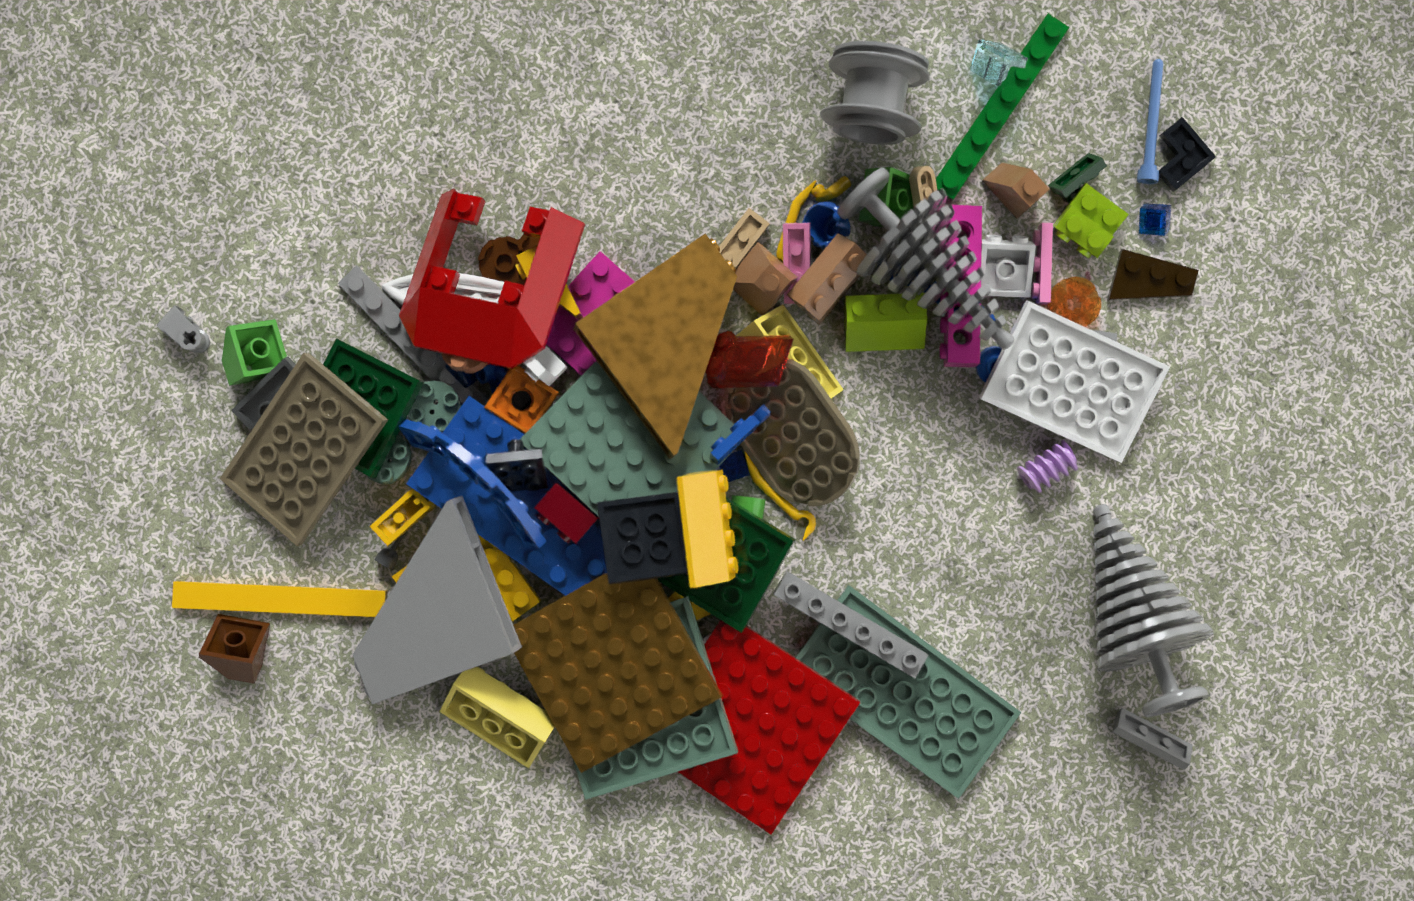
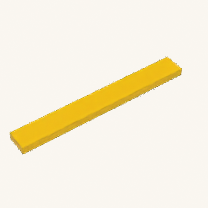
(277, 599)

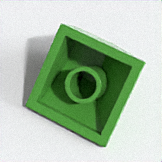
(251, 351)

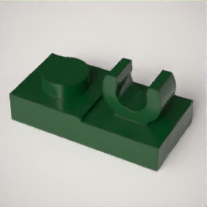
(1082, 171)

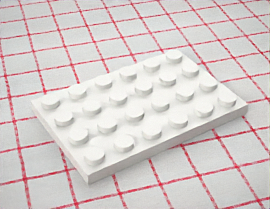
(1074, 382)

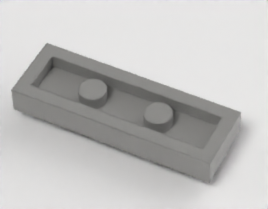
(1152, 738)

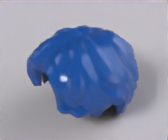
(825, 223)

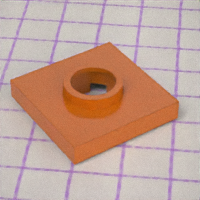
(518, 380)

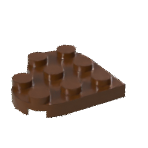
(499, 257)

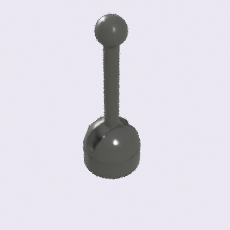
(389, 556)

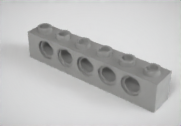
(850, 624)

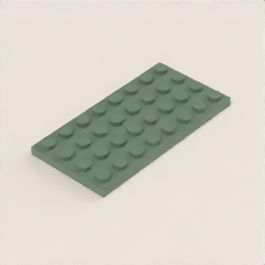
(936, 722)

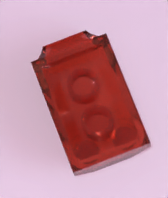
(747, 360)

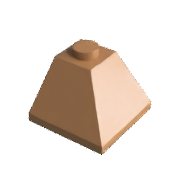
(762, 279)

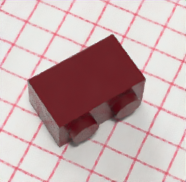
(565, 513)

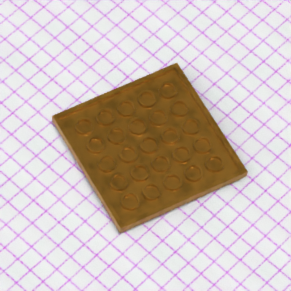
(612, 666)

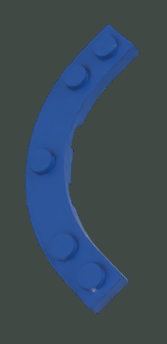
(475, 468)

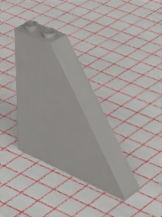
(438, 615)

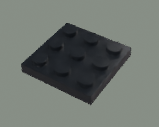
(642, 538)

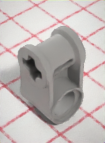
(182, 329)

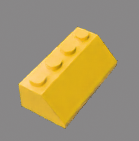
(707, 527)

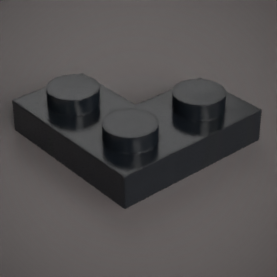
(1190, 154)

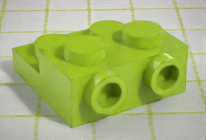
(1089, 221)

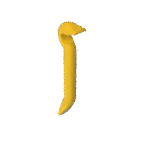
(793, 214)
(784, 504)

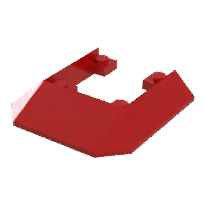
(482, 329)

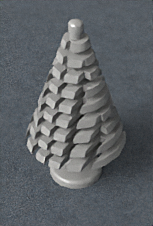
(917, 248)
(1142, 615)

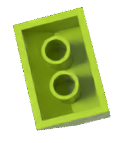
(883, 323)

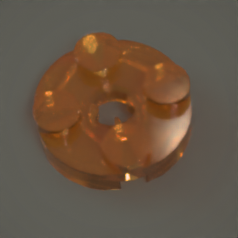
(1083, 290)

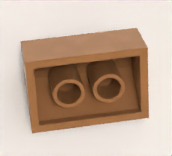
(828, 278)

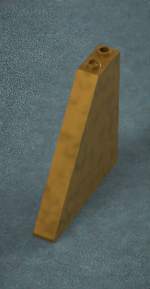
(661, 336)

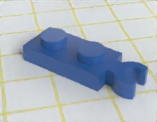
(740, 432)

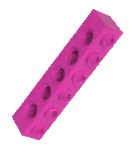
(969, 353)

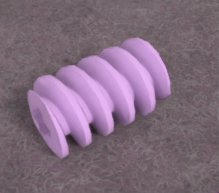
(1047, 467)

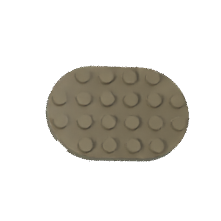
(804, 443)

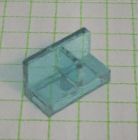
(993, 61)

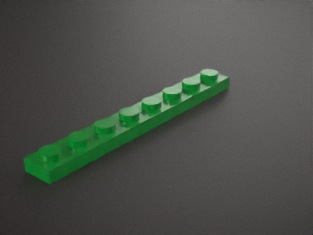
(1000, 107)

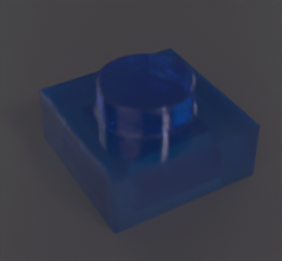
(734, 466)

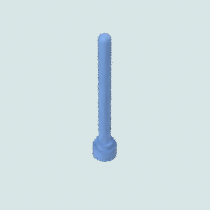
(1148, 172)

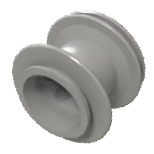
(875, 91)

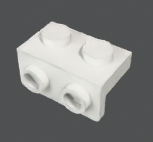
(545, 366)

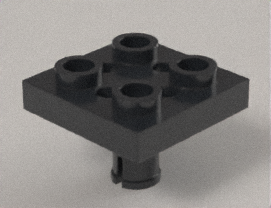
(519, 467)

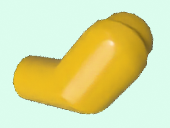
(836, 189)

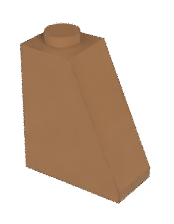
(1015, 187)

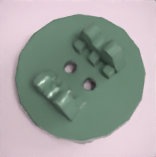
(445, 410)
(400, 461)

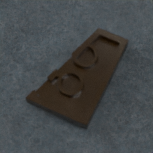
(1149, 277)

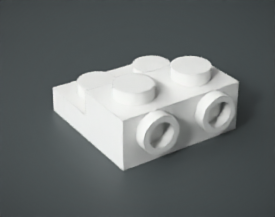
(1008, 265)

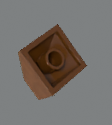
(236, 647)

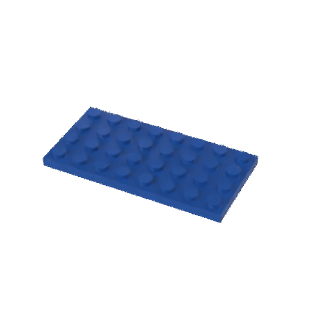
(483, 433)

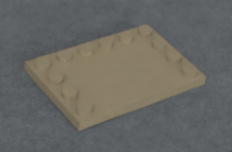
(303, 449)

